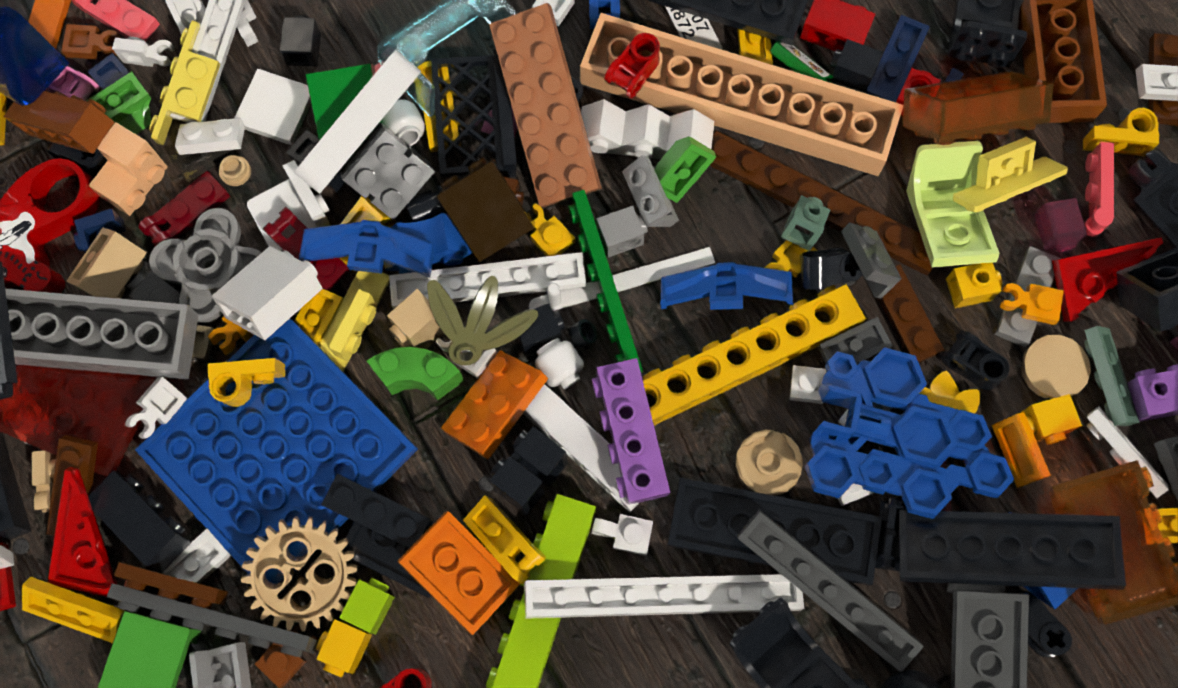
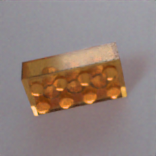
(977, 107)

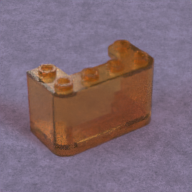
(1146, 555)

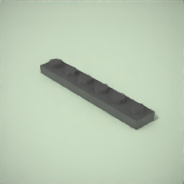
(830, 590)
(226, 625)

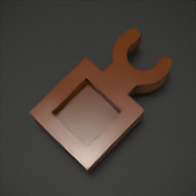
(86, 41)
(280, 666)

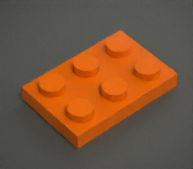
(494, 404)
(458, 572)

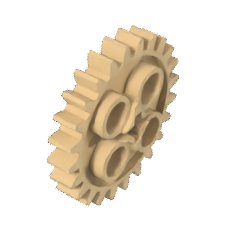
(275, 554)

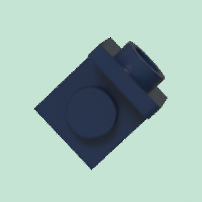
(90, 226)

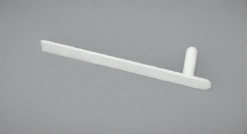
(625, 280)

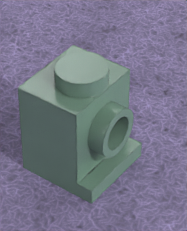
(810, 215)

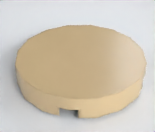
(1055, 367)
(768, 462)

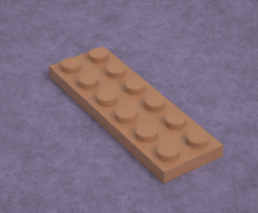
(545, 105)

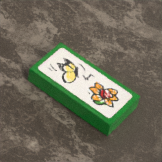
(799, 62)

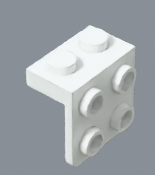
(294, 195)

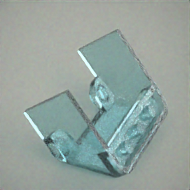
(432, 28)

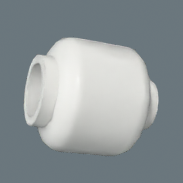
(405, 121)
(559, 363)

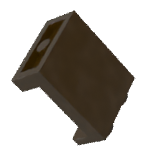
(484, 208)

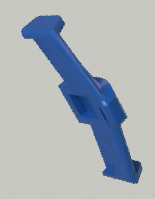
(367, 247)
(726, 285)

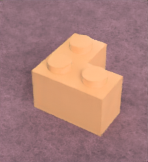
(130, 169)

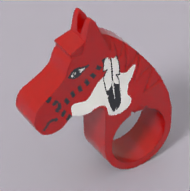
(28, 227)

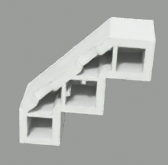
(642, 129)

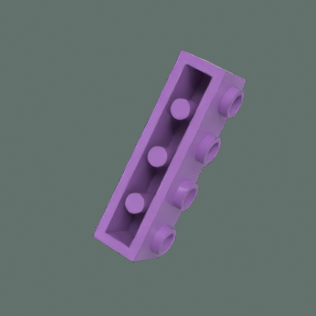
(1155, 393)
(632, 432)

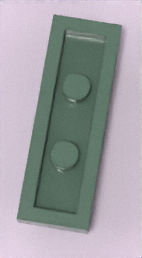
(1110, 376)

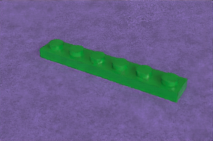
(600, 272)

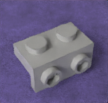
(649, 194)
(221, 667)

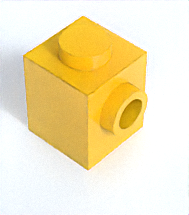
(974, 284)
(1053, 419)
(342, 648)

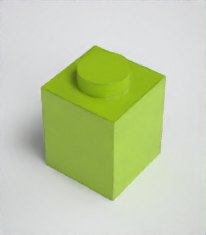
(367, 605)

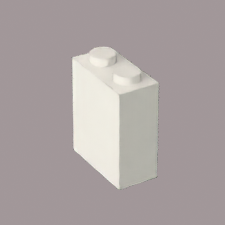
(268, 292)

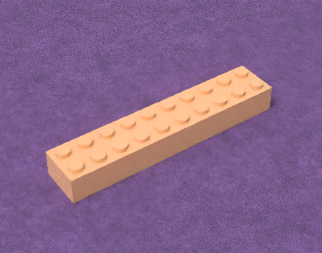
(751, 97)

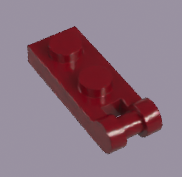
(184, 209)
(329, 270)

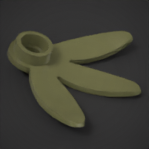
(473, 334)

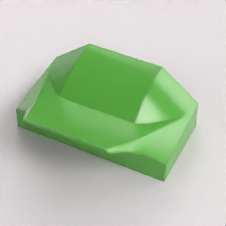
(126, 103)
(683, 166)

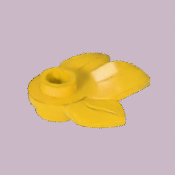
(946, 393)

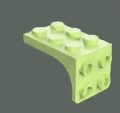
(948, 229)

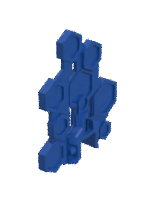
(921, 437)

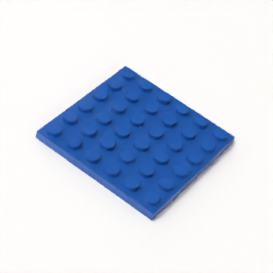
(278, 449)

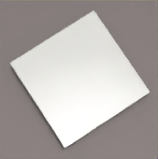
(274, 106)

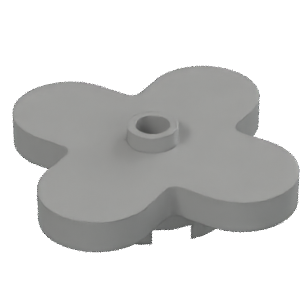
(187, 261)

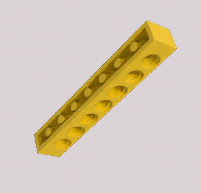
(834, 301)

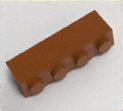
(62, 120)

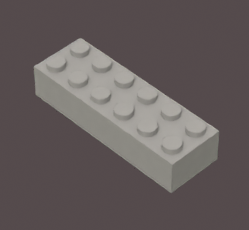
(101, 333)

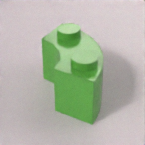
(415, 369)

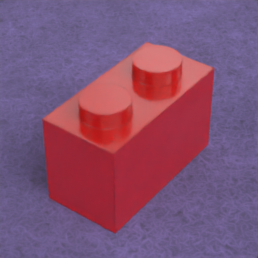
(834, 22)

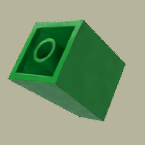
(334, 91)

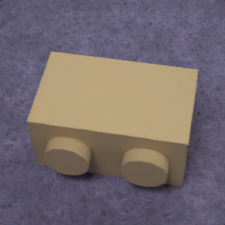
(107, 265)
(414, 322)

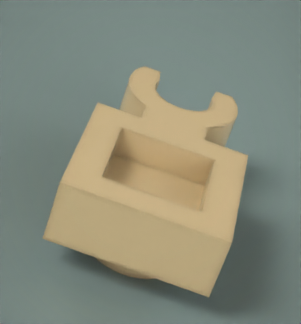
(42, 478)

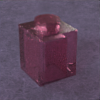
(1060, 225)

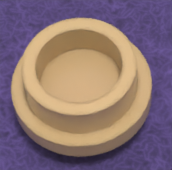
(234, 170)

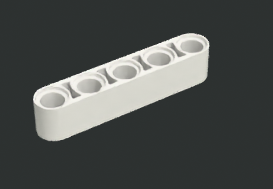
(357, 121)
(577, 438)

